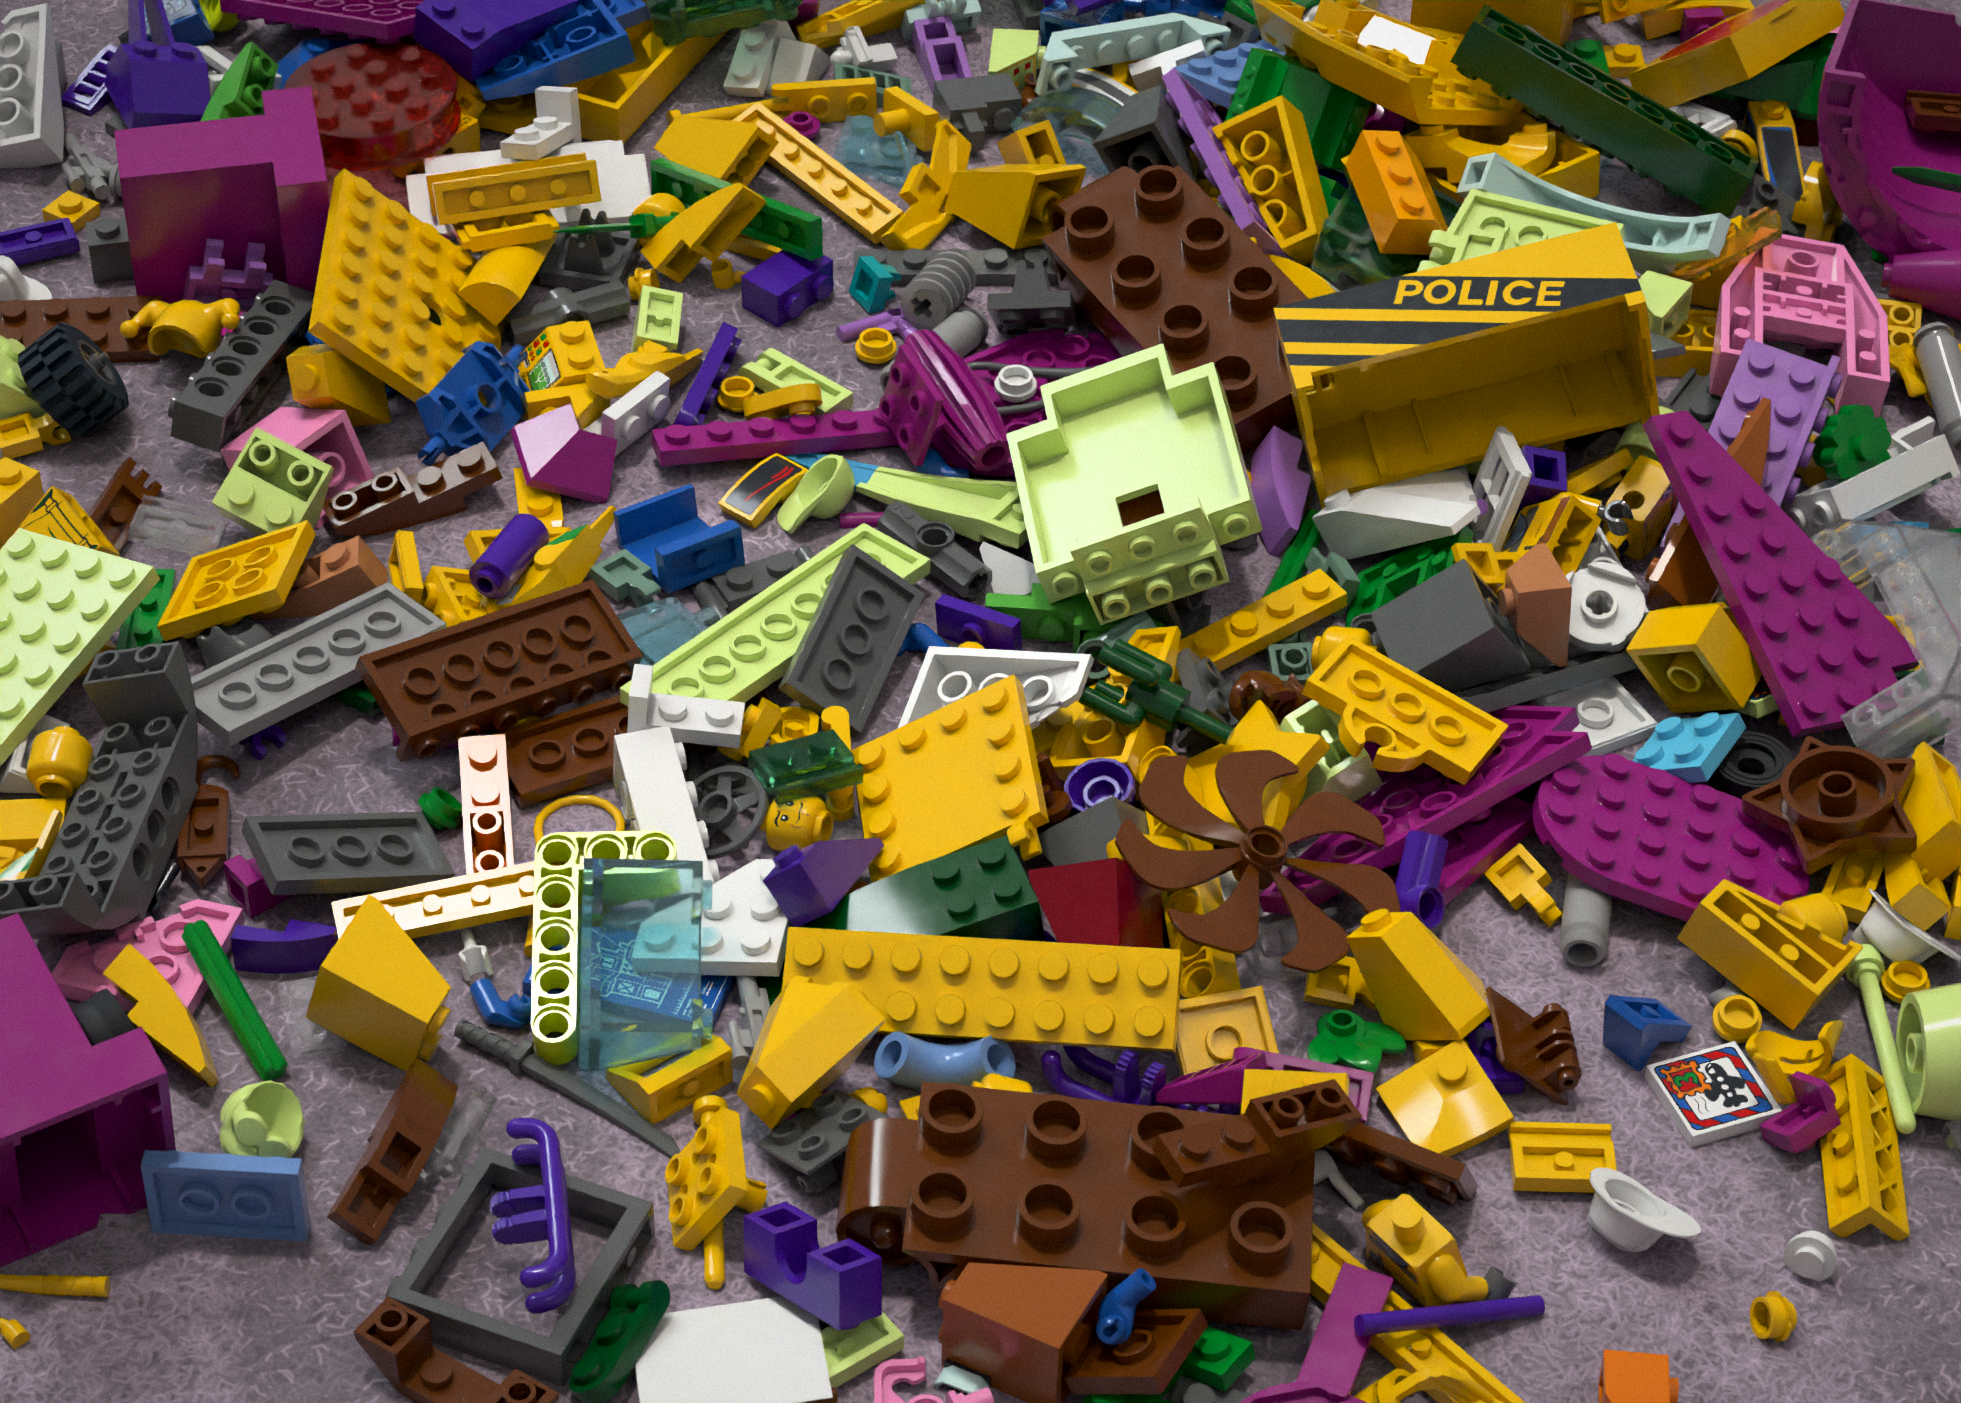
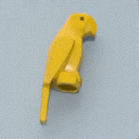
(638, 366)

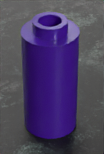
(508, 556)

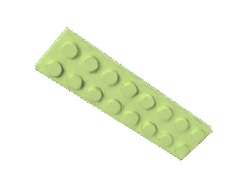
(761, 636)

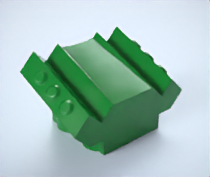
(1329, 111)

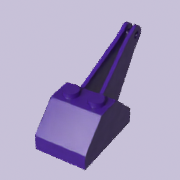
(156, 79)

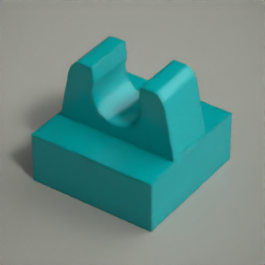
(872, 283)

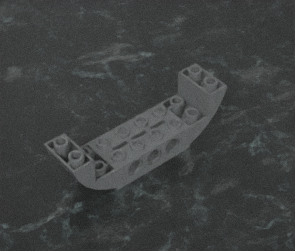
(127, 808)

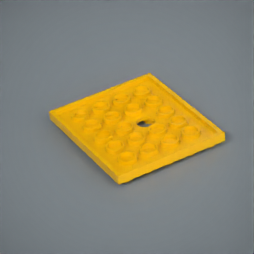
(376, 289)

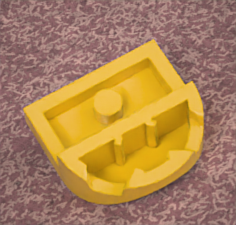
(1818, 206)

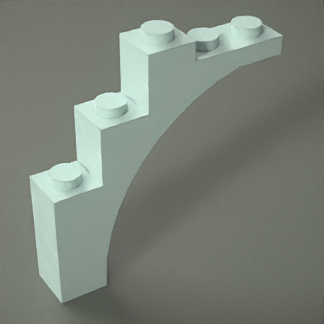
(1650, 239)

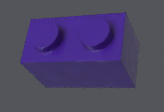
(786, 286)

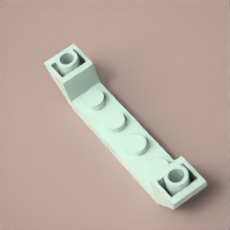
(1121, 43)

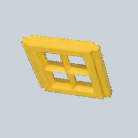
(505, 230)

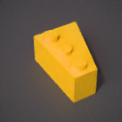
(1766, 953)

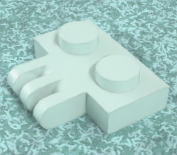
(963, 13)

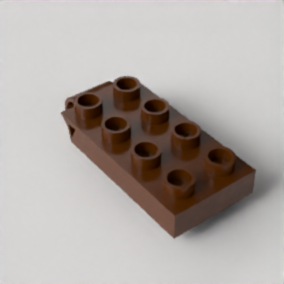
(1171, 268)
(1076, 1189)

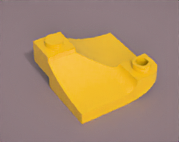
(1447, 154)

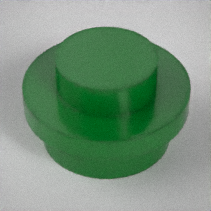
(440, 808)

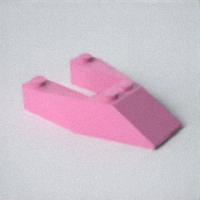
(1808, 297)

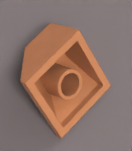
(1539, 603)

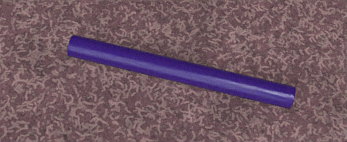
(1449, 1315)

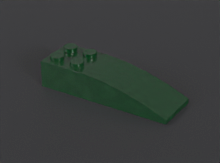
(959, 894)

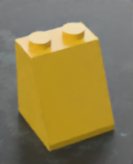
(1012, 199)
(381, 990)

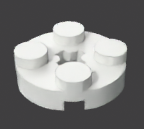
(1624, 599)

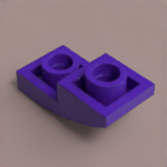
(295, 950)

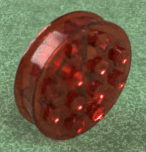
(380, 104)

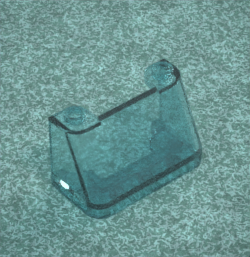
(641, 961)

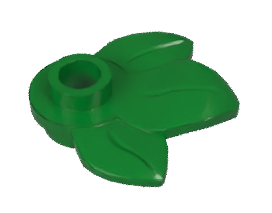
(1352, 1041)

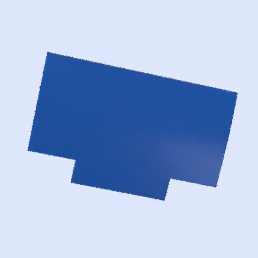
(570, 50)

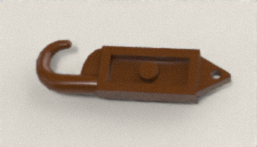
(205, 833)

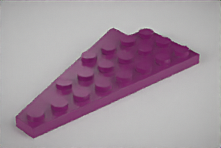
(1798, 611)
(1427, 801)

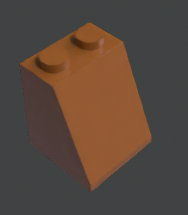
(1021, 1325)

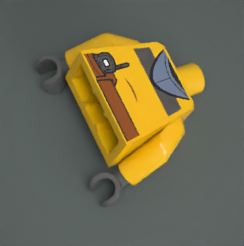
(1566, 526)
(1424, 1255)

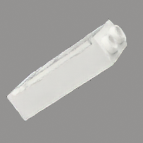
(1875, 488)

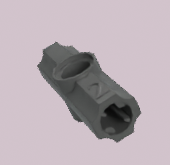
(564, 306)
(937, 542)

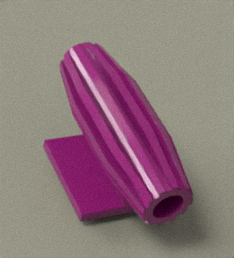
(937, 392)

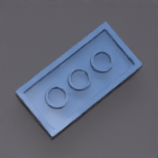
(1220, 73)

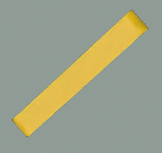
(1203, 968)

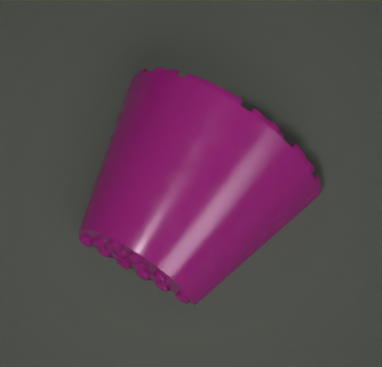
(1867, 127)

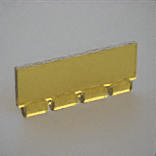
(1757, 232)

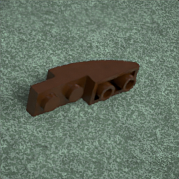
(399, 502)
(1263, 1139)
(395, 1152)

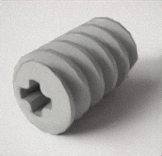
(938, 290)

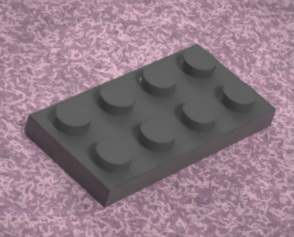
(852, 638)
(345, 852)

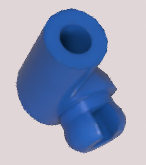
(936, 465)
(920, 638)
(511, 1013)
(1119, 1307)

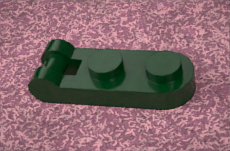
(619, 1340)

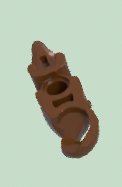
(1278, 695)

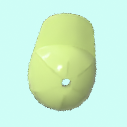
(820, 493)

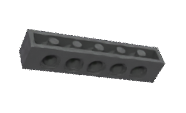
(242, 367)

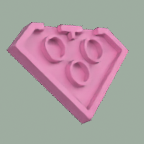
(160, 942)

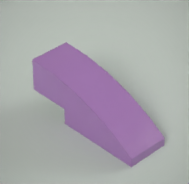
(939, 50)
(1279, 488)

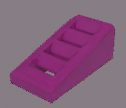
(1213, 1084)

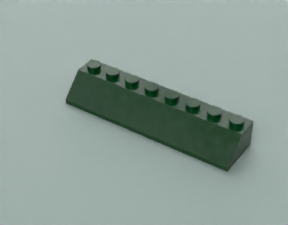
(1604, 112)

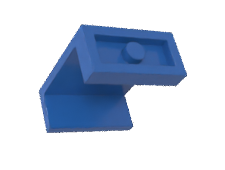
(676, 541)

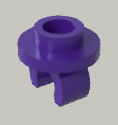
(272, 733)

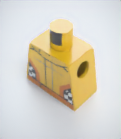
(1652, 507)

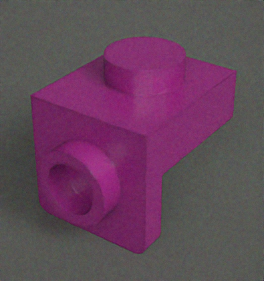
(1804, 1120)

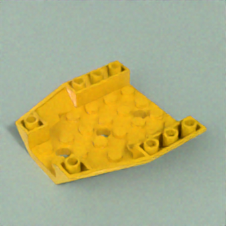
(1384, 61)

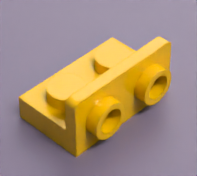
(452, 596)

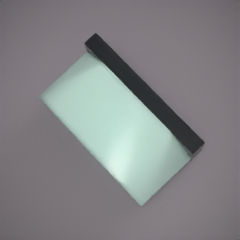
(962, 1378)

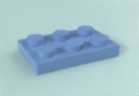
(226, 1195)

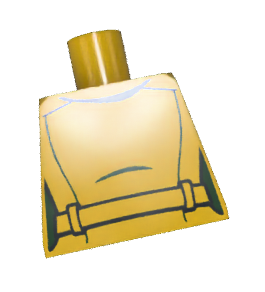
(64, 518)

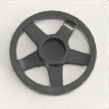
(721, 810)

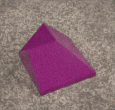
(564, 457)

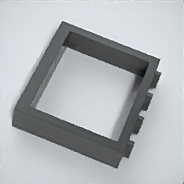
(501, 1342)

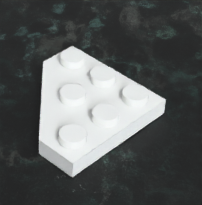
(745, 927)

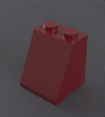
(1099, 904)

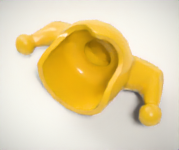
(184, 325)

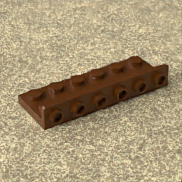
(500, 668)

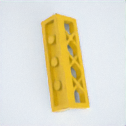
(1862, 1154)

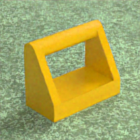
(677, 1083)

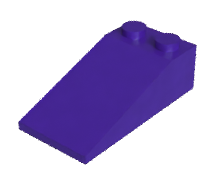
(483, 32)

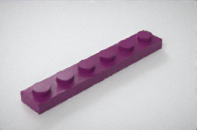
(766, 436)

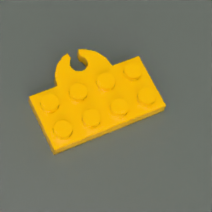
(1402, 714)

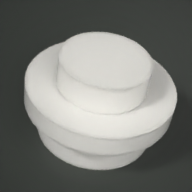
(1015, 383)
(1811, 1255)

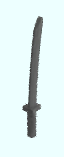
(523, 1059)

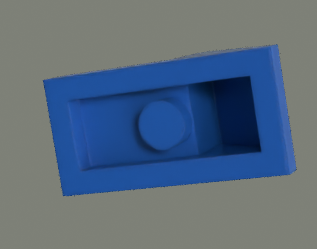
(1637, 1026)

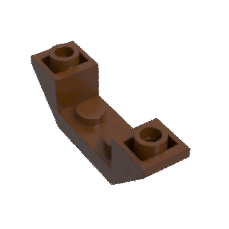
(404, 1352)

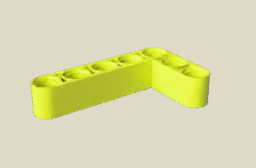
(563, 926)

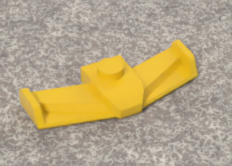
(928, 191)

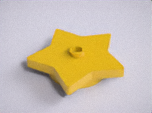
(1262, 732)

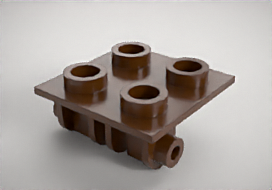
(1536, 1046)

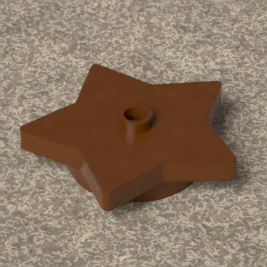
(1837, 803)

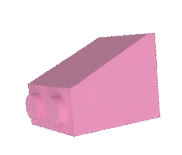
(320, 433)

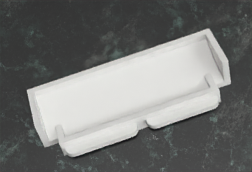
(620, 176)

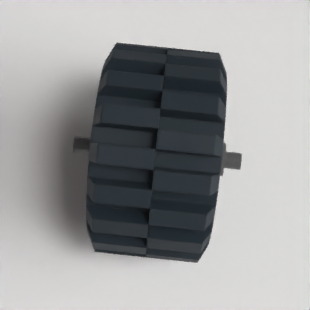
(73, 380)

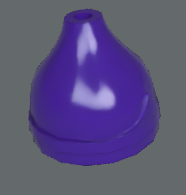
(1098, 781)

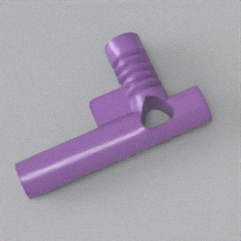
(891, 320)

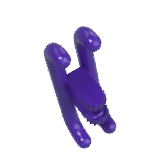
(1125, 1078)
(539, 1215)

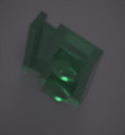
(805, 767)

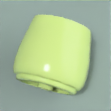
(1931, 1050)

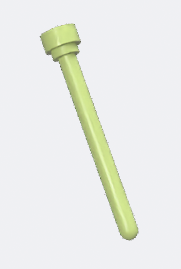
(1866, 974)

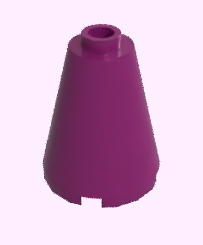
(1927, 279)

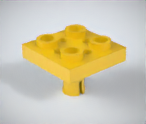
(710, 1180)

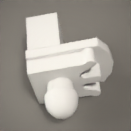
(859, 54)

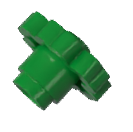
(1851, 442)

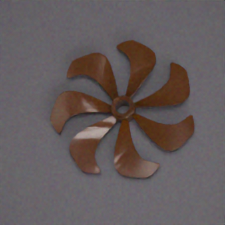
(1253, 856)

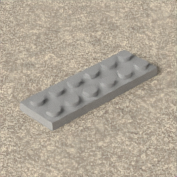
(305, 663)

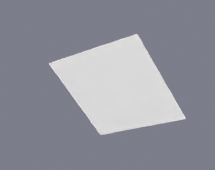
(735, 1355)

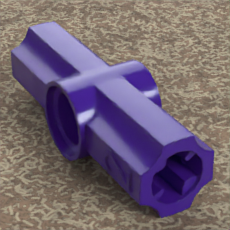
(1420, 877)

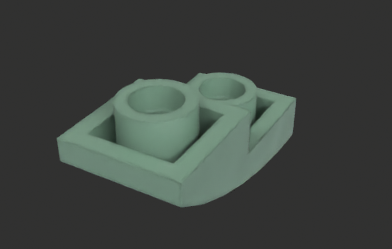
(1290, 656)

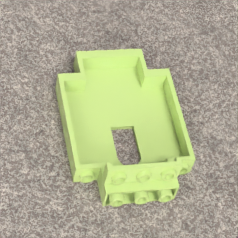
(1117, 438)

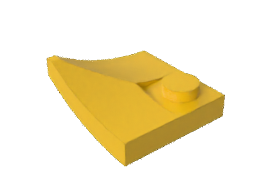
(1446, 1101)

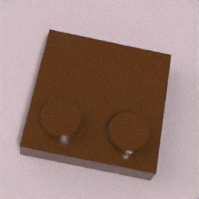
(1142, 1362)

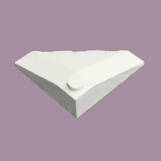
(29, 91)
(1397, 513)
(953, 673)

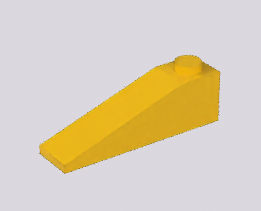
(1101, 737)

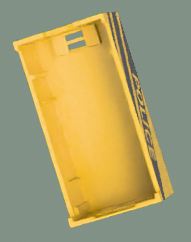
(1444, 355)

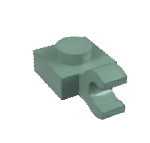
(1337, 569)
(625, 576)

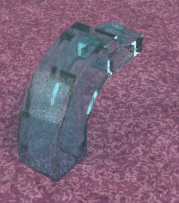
(1072, 113)

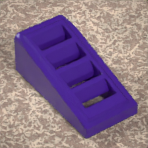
(91, 83)

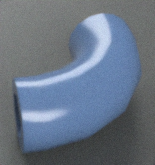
(912, 1060)

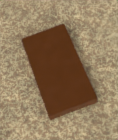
(1405, 1161)

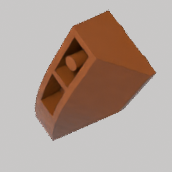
(1683, 570)

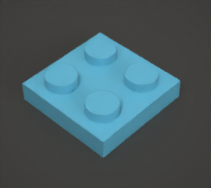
(1691, 745)

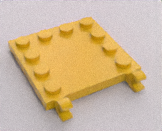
(953, 781)

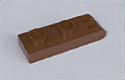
(120, 501)

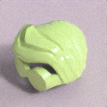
(262, 1121)

